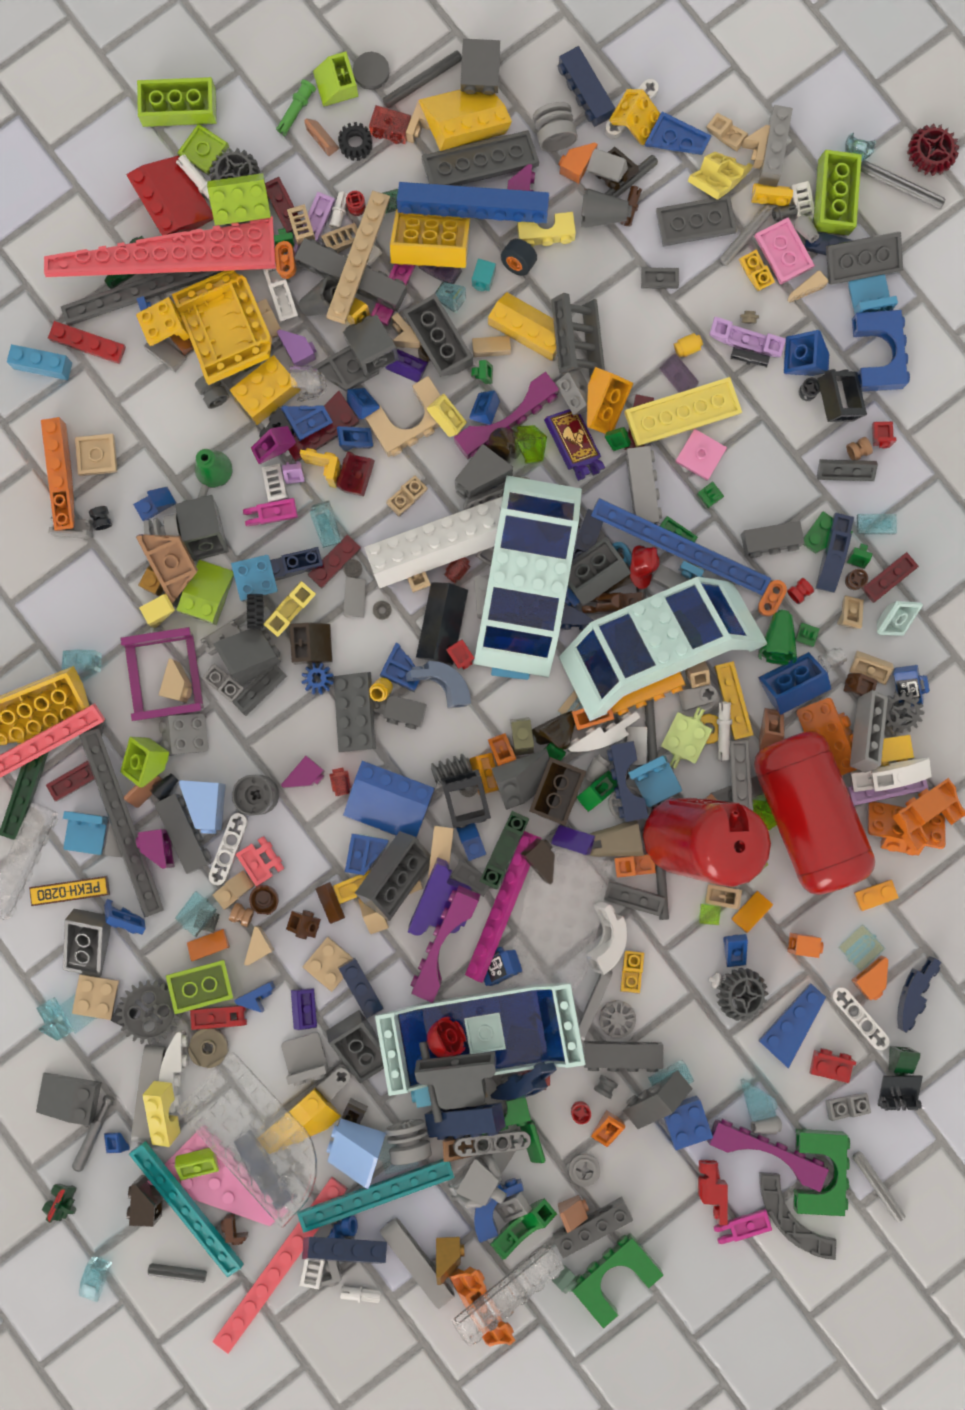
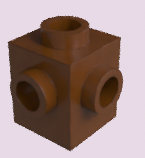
(303, 924)

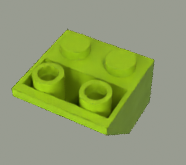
(335, 79)

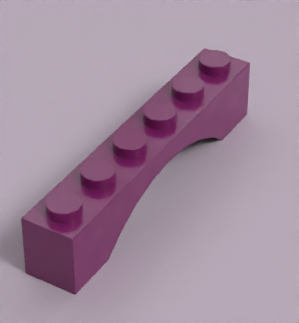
(539, 393)
(461, 909)
(729, 1139)

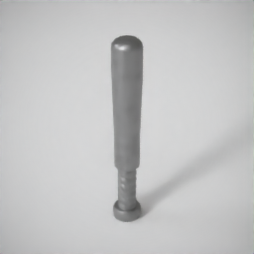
(90, 1139)

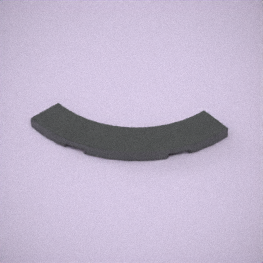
(782, 1218)

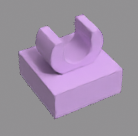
(293, 473)

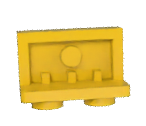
(771, 195)

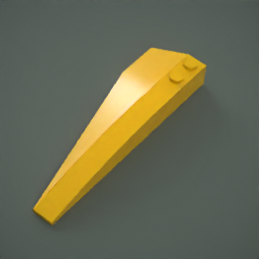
(40, 705)

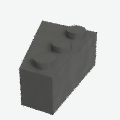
(658, 1100)

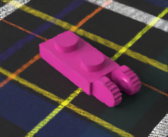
(272, 512)
(745, 1227)

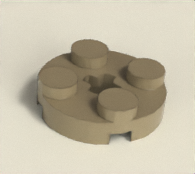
(197, 1045)

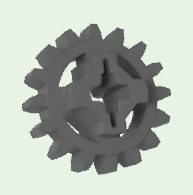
(906, 703)

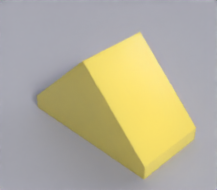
(157, 610)

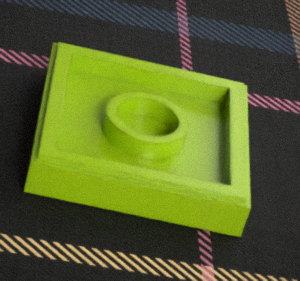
(202, 148)

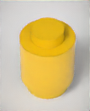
(688, 345)
(381, 689)

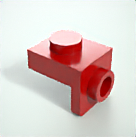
(883, 434)

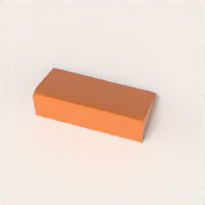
(207, 945)

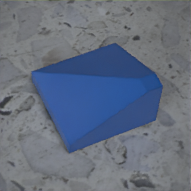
(115, 1143)

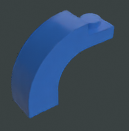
(483, 1217)

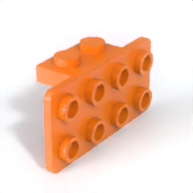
(835, 727)
(883, 825)

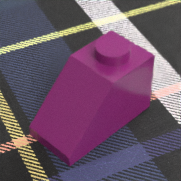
(273, 444)
(304, 774)

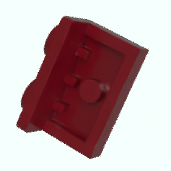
(355, 474)

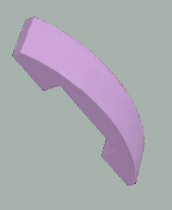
(745, 339)

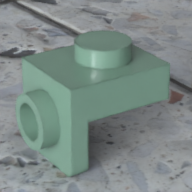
(566, 1280)

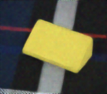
(446, 415)

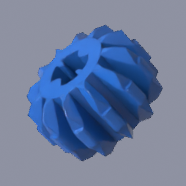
(310, 678)

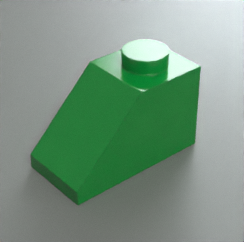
(597, 791)

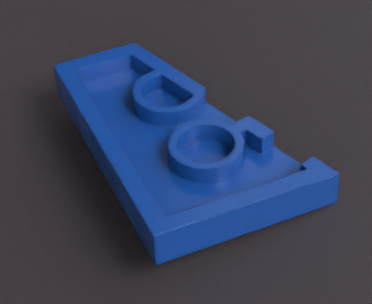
(677, 135)

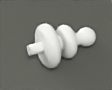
(716, 980)

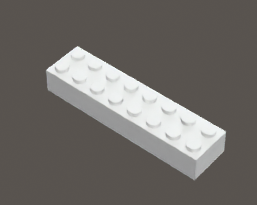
(435, 543)

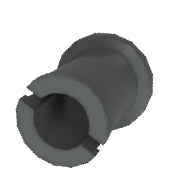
(784, 212)

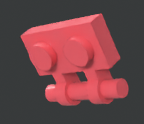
(254, 863)

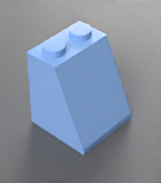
(204, 804)
(355, 1150)

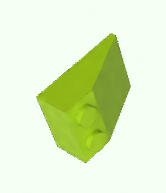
(206, 592)

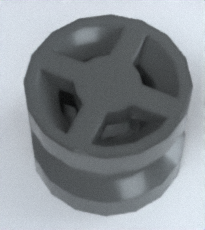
(605, 1086)

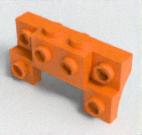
(929, 805)
(470, 1287)

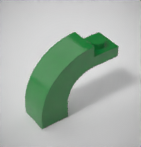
(520, 1228)

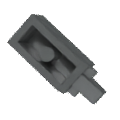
(401, 710)

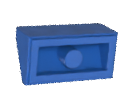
(361, 402)
(485, 407)

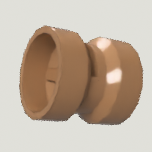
(859, 449)
(241, 915)

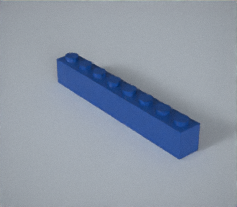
(473, 202)

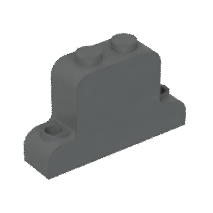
(457, 1079)

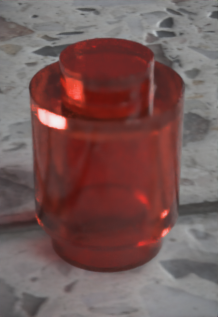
(457, 569)
(340, 781)

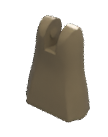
(619, 841)

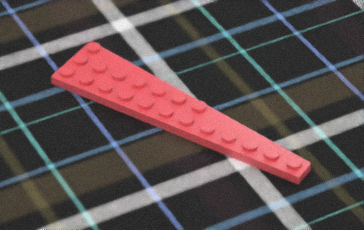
(217, 249)

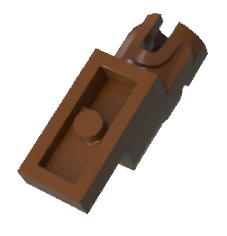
(612, 602)

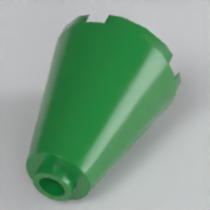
(212, 468)
(780, 640)

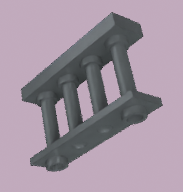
(565, 335)

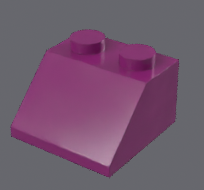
(157, 847)

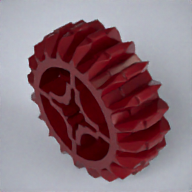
(924, 141)

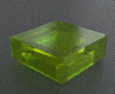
(709, 914)

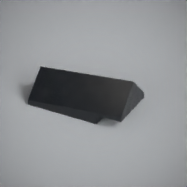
(441, 621)

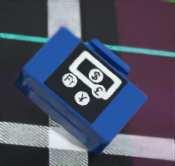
(909, 680)
(502, 967)

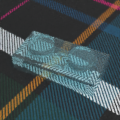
(876, 523)

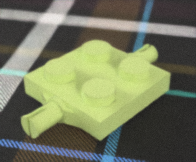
(686, 737)

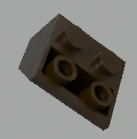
(310, 643)
(145, 1203)

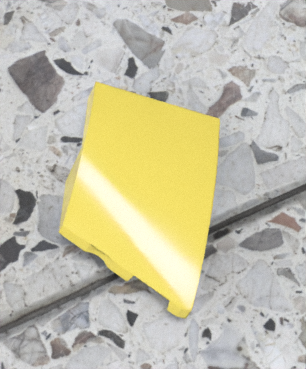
(719, 174)

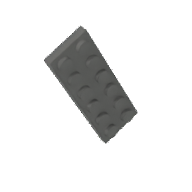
(481, 160)

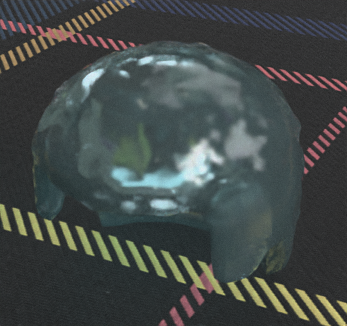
(859, 146)

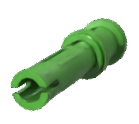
(300, 100)

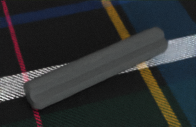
(177, 1273)

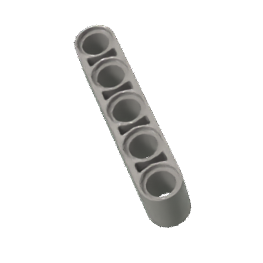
(149, 1072)
(416, 1262)

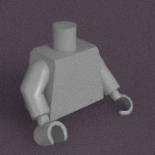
(480, 1183)

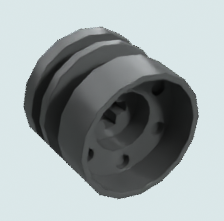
(245, 797)

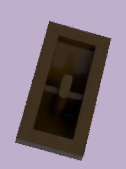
(354, 1111)

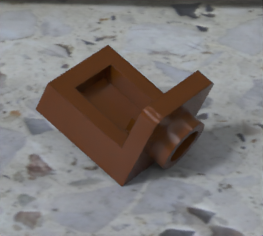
(228, 1227)

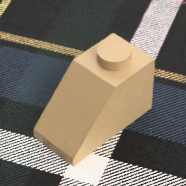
(175, 682)

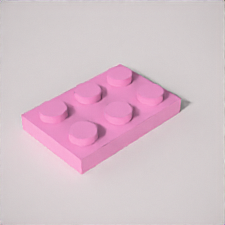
(784, 251)

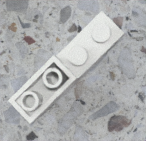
(597, 739)
(892, 776)
(174, 1062)

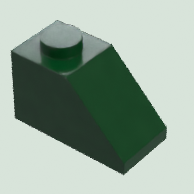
(903, 1060)

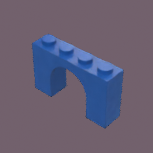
(889, 327)

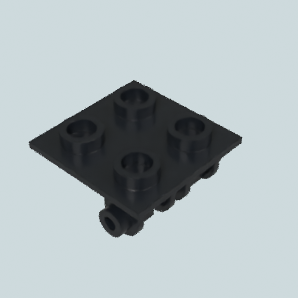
(900, 1092)

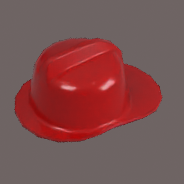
(643, 564)

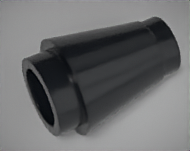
(164, 787)

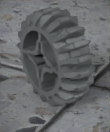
(246, 165)
(734, 987)

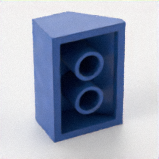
(795, 683)

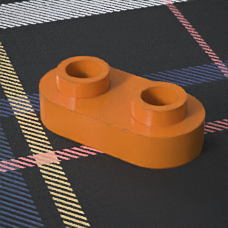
(286, 261)
(772, 599)

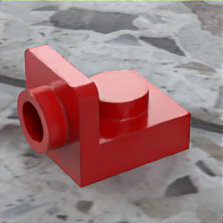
(460, 654)

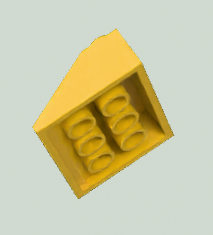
(464, 117)
(429, 240)

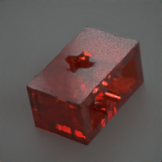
(389, 124)

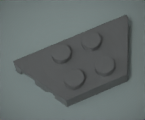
(343, 370)

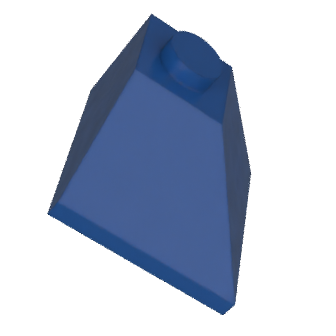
(806, 354)

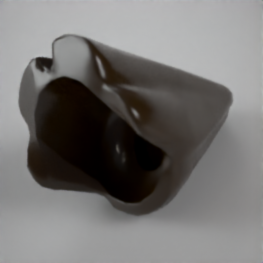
(503, 443)
(557, 730)

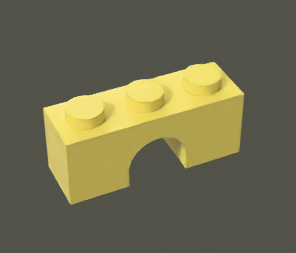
(561, 231)
(289, 608)
(162, 1126)

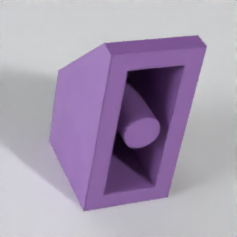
(297, 348)

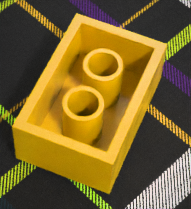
(264, 390)

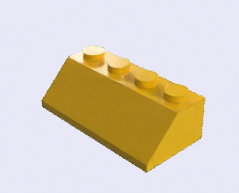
(524, 325)

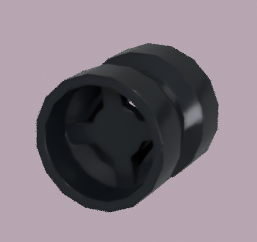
(812, 386)
(100, 518)

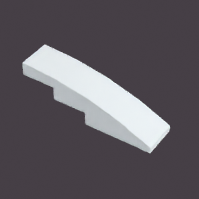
(280, 294)

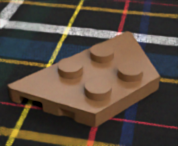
(169, 562)

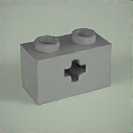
(575, 391)

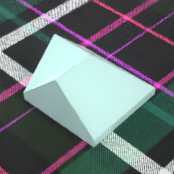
(897, 617)

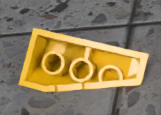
(315, 1112)

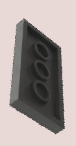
(696, 220)
(864, 258)
(354, 712)

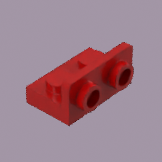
(832, 1066)

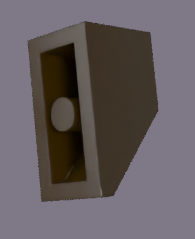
(541, 859)

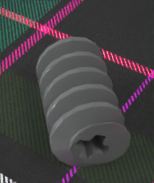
(451, 768)

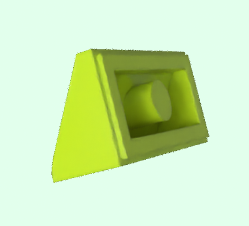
(196, 1163)

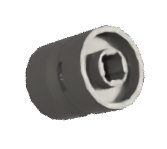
(213, 394)

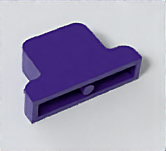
(435, 899)

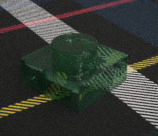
(392, 206)

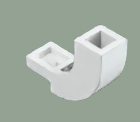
(613, 939)

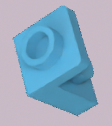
(689, 570)

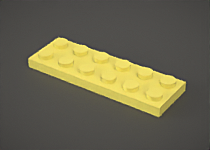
(683, 412)

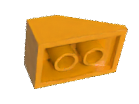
(606, 399)

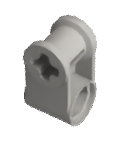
(694, 697)
(332, 1083)

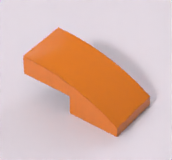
(634, 866)

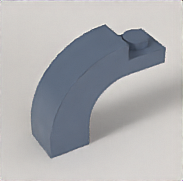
(447, 677)

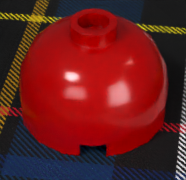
(446, 1038)

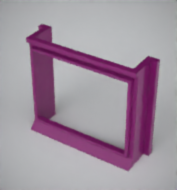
(157, 638)

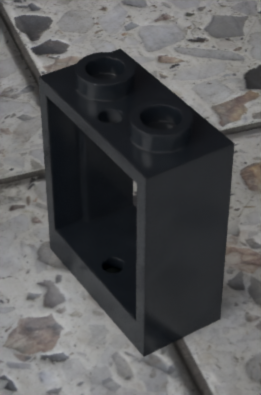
(832, 400)
(460, 782)

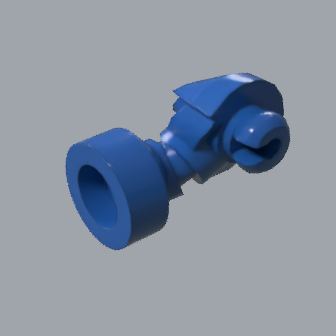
(344, 1228)

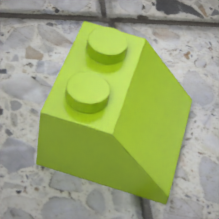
(143, 760)

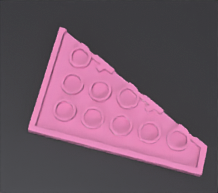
(219, 1188)

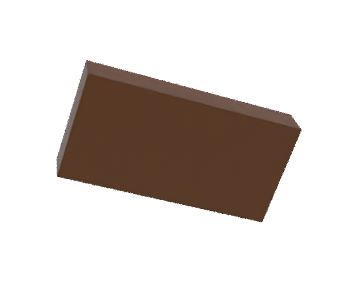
(330, 903)

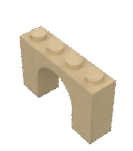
(395, 439)

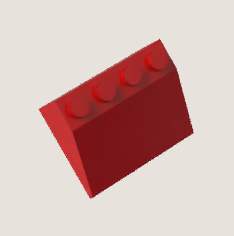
(170, 196)

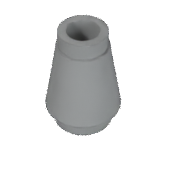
(806, 228)
(597, 768)
(767, 1126)

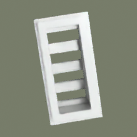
(807, 194)
(277, 497)
(311, 1283)

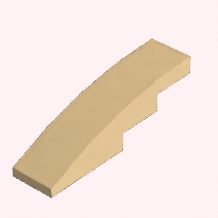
(441, 845)

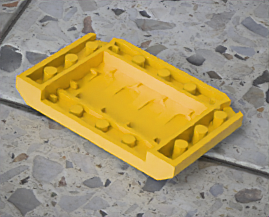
(224, 325)

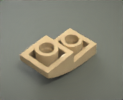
(406, 496)

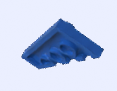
(791, 1028)

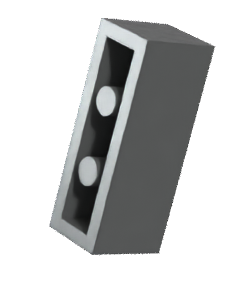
(772, 539)

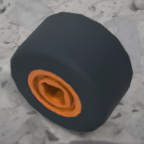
(518, 257)

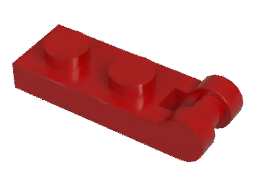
(217, 1017)

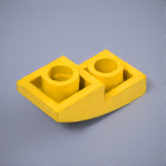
(756, 271)
(632, 972)

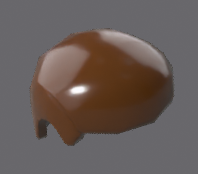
(264, 899)

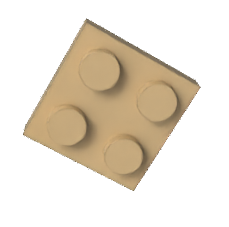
(96, 454)
(325, 963)
(95, 997)

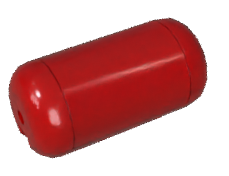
(814, 813)
(707, 840)

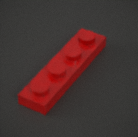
(86, 342)

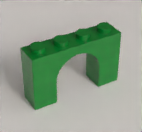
(832, 1198)
(626, 1253)

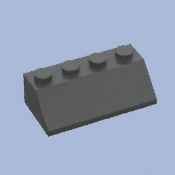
(438, 336)
(394, 875)

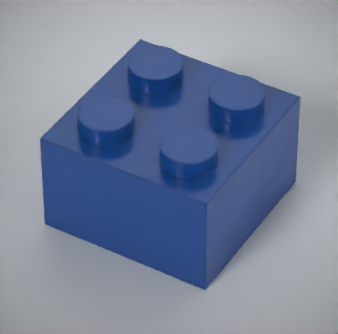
(688, 1124)

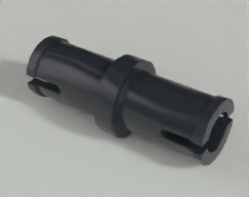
(750, 357)

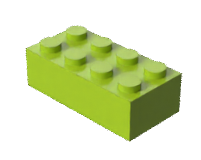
(176, 101)
(837, 192)

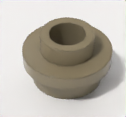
(749, 317)

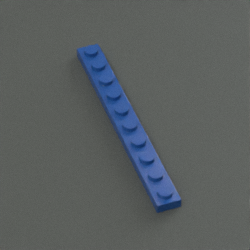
(680, 546)

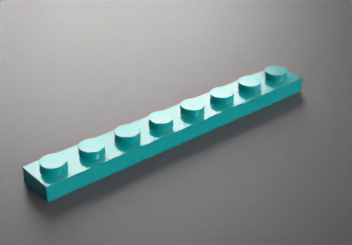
(376, 1195)
(186, 1209)

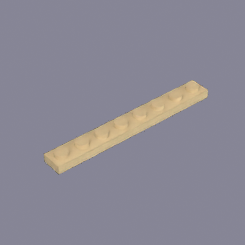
(358, 257)

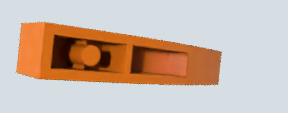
(58, 472)

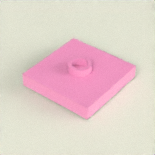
(701, 454)

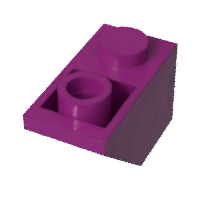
(522, 179)

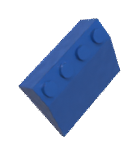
(388, 800)

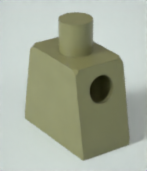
(522, 736)

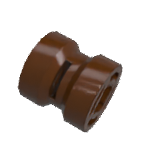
(860, 579)

